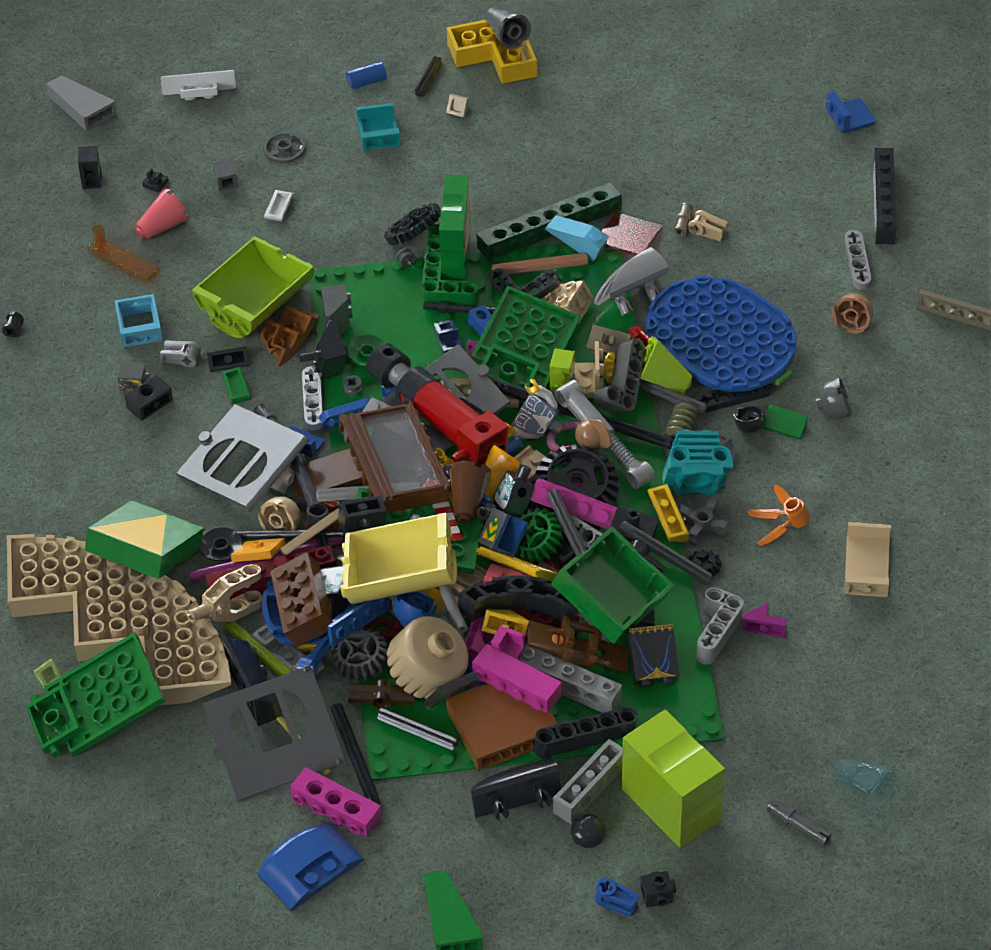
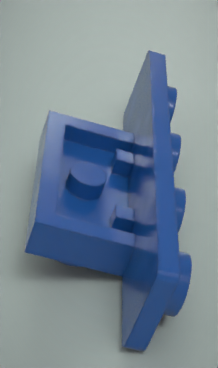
(355, 619)

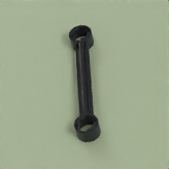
(308, 492)

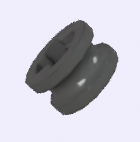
(406, 257)
(352, 390)

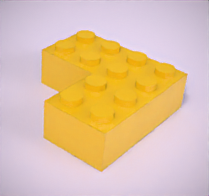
(477, 43)

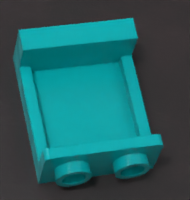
(378, 126)

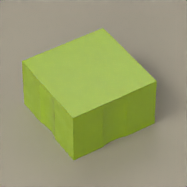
(672, 778)

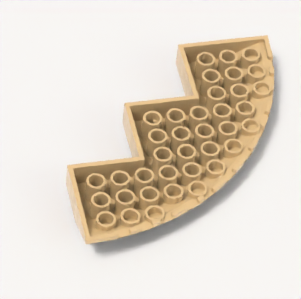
(111, 604)

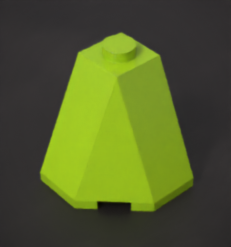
(663, 368)

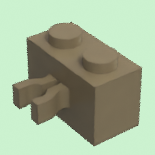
(608, 339)

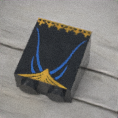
(653, 655)

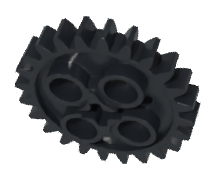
(413, 224)

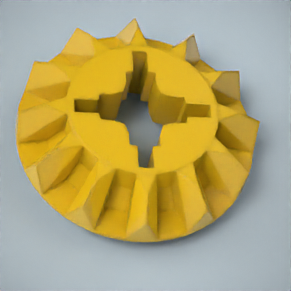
(608, 367)

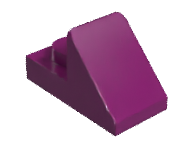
(759, 622)

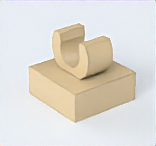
(457, 105)

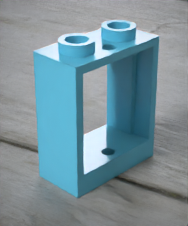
(143, 333)

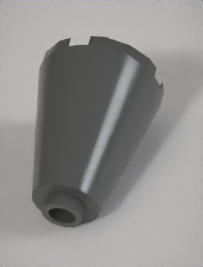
(508, 27)

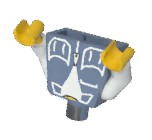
(536, 415)

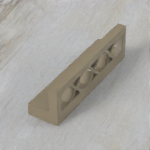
(954, 309)

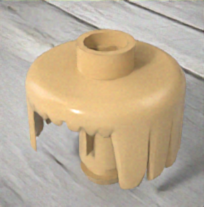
(427, 655)

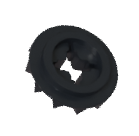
(714, 563)

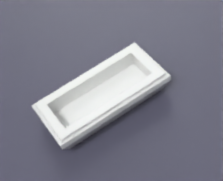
(278, 205)

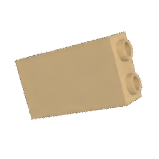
(867, 559)

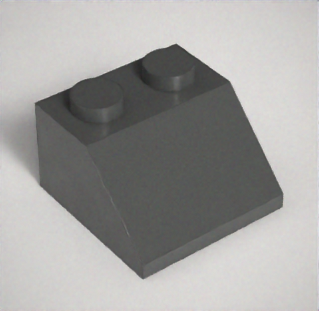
(336, 307)

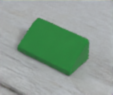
(785, 422)

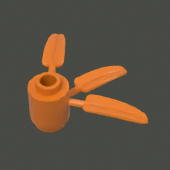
(794, 510)

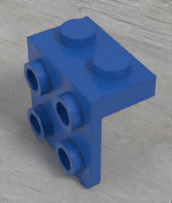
(848, 114)

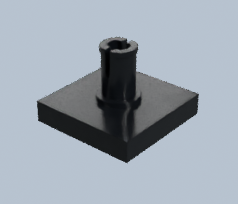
(642, 521)

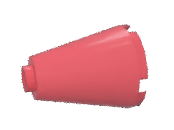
(161, 216)

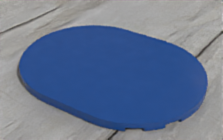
(723, 333)

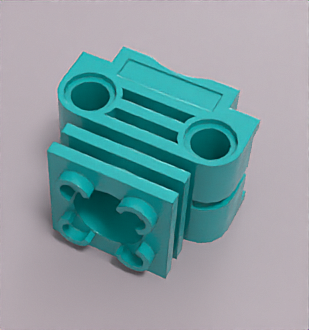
(697, 463)

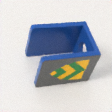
(511, 537)

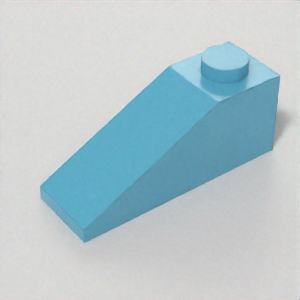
(579, 236)

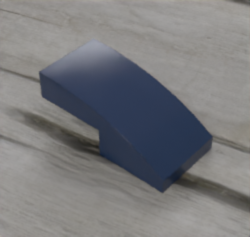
(447, 335)

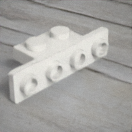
(198, 84)

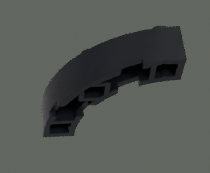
(514, 593)

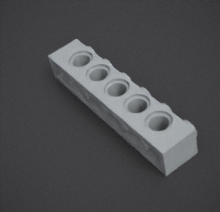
(576, 682)

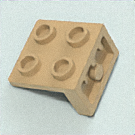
(572, 297)
(588, 373)

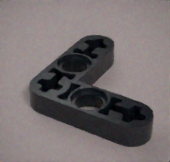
(536, 283)

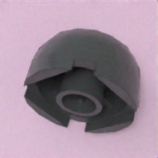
(834, 399)

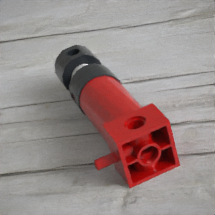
(438, 406)

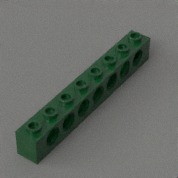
(531, 227)

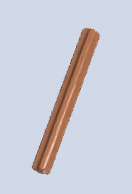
(543, 263)

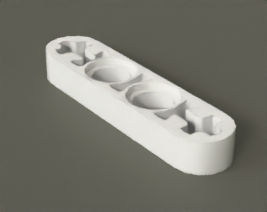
(315, 398)

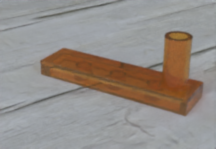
(120, 257)

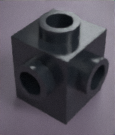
(657, 889)

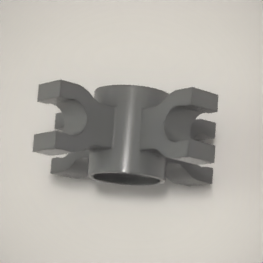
(703, 521)

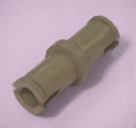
(683, 219)

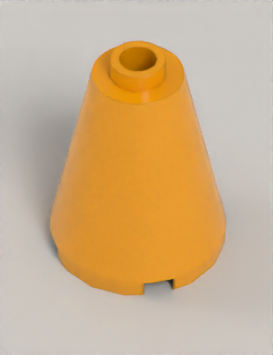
(499, 463)

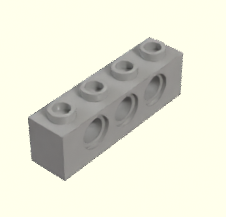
(588, 782)

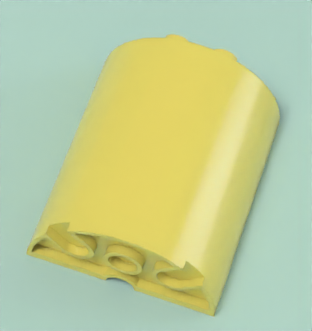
(398, 559)

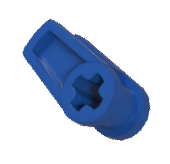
(616, 897)

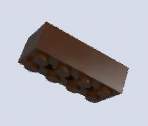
(301, 599)

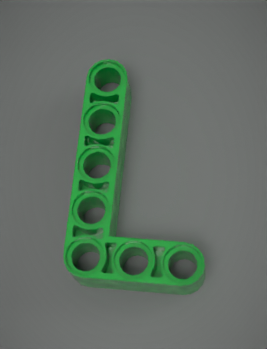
(436, 289)

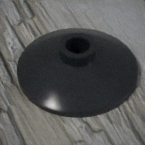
(217, 538)

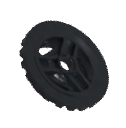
(581, 467)

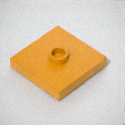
(257, 550)

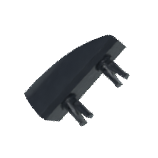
(516, 787)

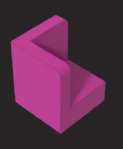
(509, 642)

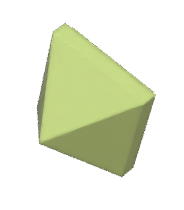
(47, 673)

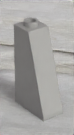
(81, 103)

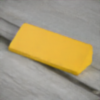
(668, 514)

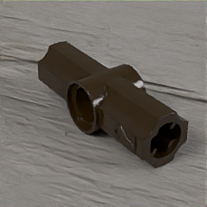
(380, 694)

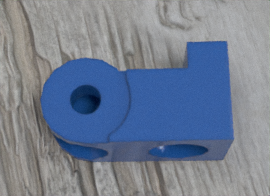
(479, 323)

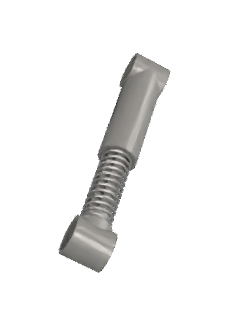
(572, 397)

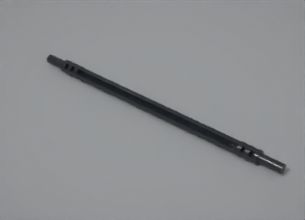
(618, 425)

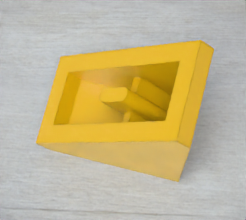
(506, 618)

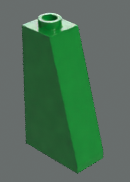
(449, 917)

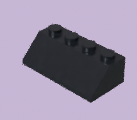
(248, 672)

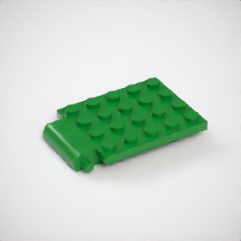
(523, 338)
(95, 698)

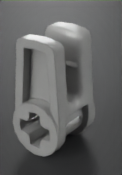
(179, 352)

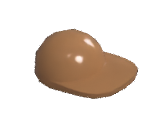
(593, 434)

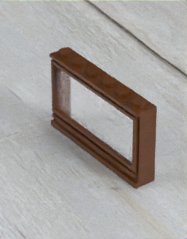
(396, 457)

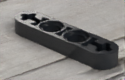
(735, 397)

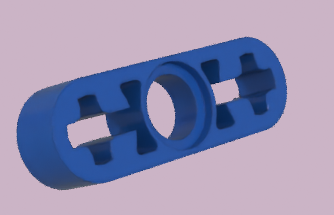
(330, 419)

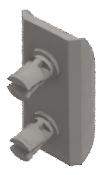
(635, 273)

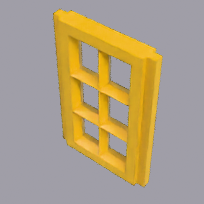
(517, 563)

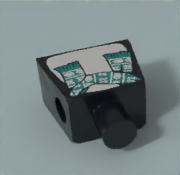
(514, 491)
(333, 582)

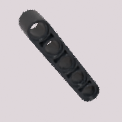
(584, 732)

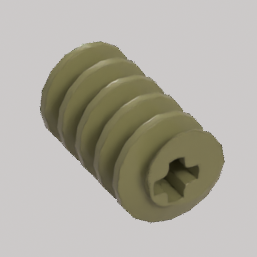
(682, 418)

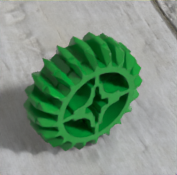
(540, 541)

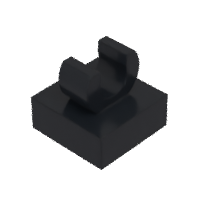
(155, 180)

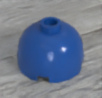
(412, 606)

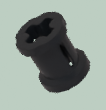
(11, 328)

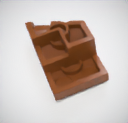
(287, 335)

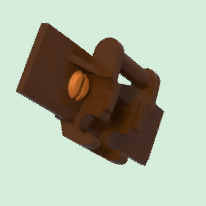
(563, 643)

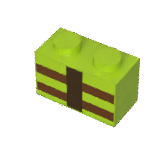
(561, 368)

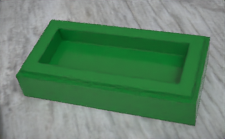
(236, 385)

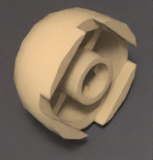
(279, 513)

